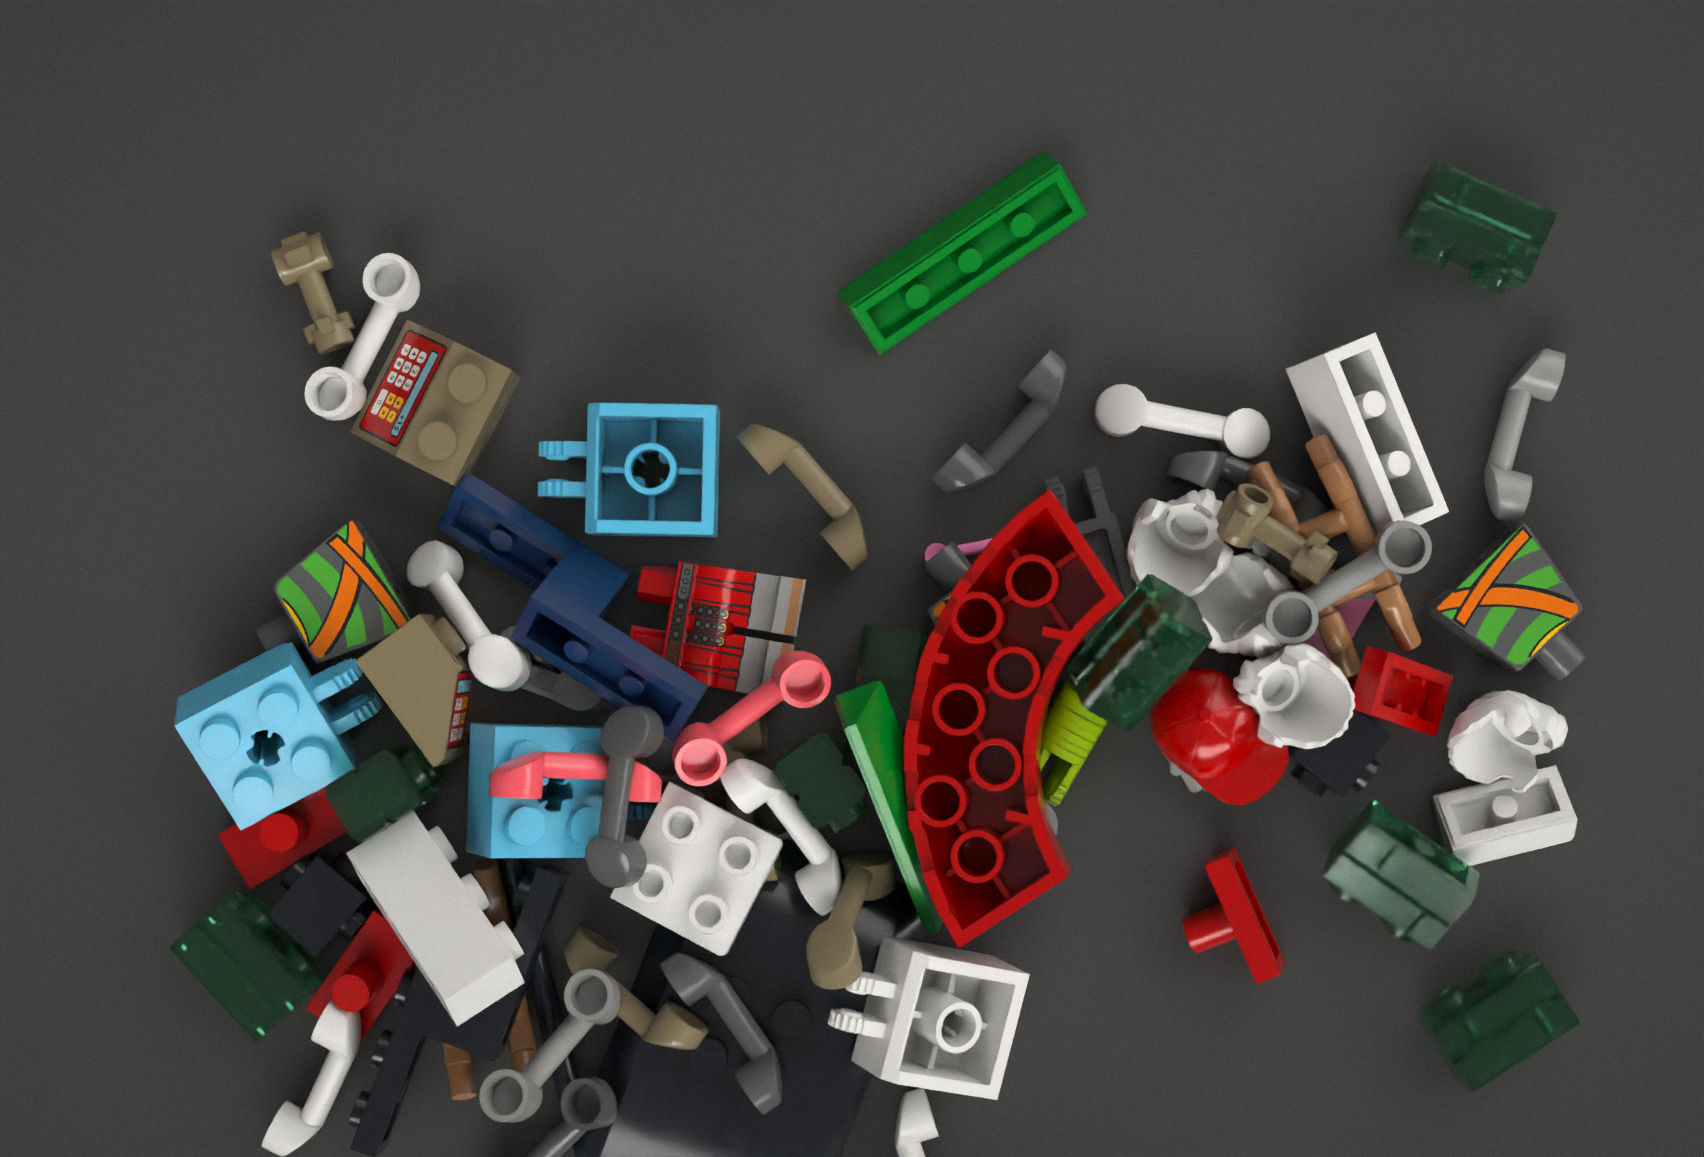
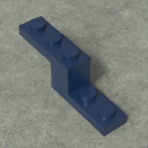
(569, 604)

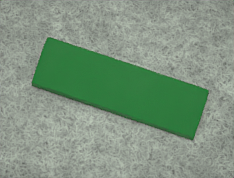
(962, 252)
(880, 757)

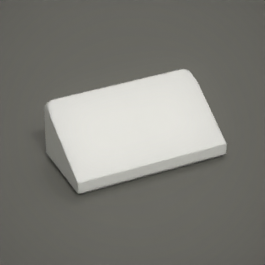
(1496, 822)

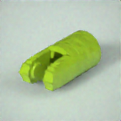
(1069, 734)

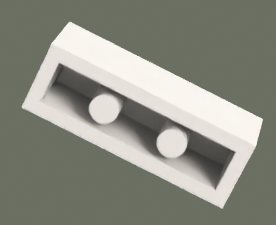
(1360, 408)
(439, 916)

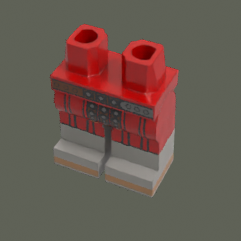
(703, 618)

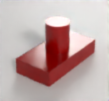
(1400, 691)
(282, 838)
(1235, 917)
(366, 973)

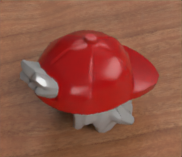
(1214, 739)

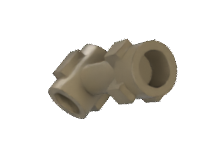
(302, 261)
(1246, 518)

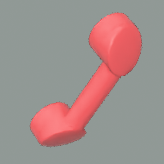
(699, 750)
(524, 775)

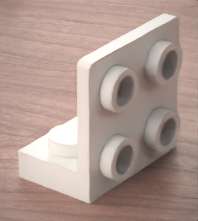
(700, 868)

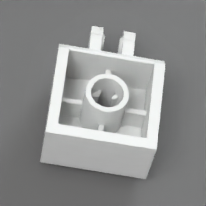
(935, 1017)

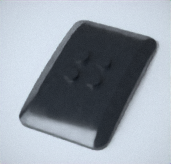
(691, 1099)

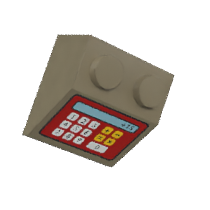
(435, 403)
(426, 683)

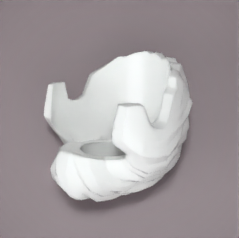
(1179, 542)
(1236, 606)
(1298, 697)
(1502, 736)

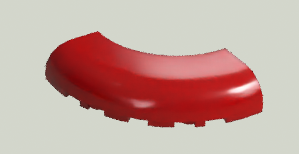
(983, 714)

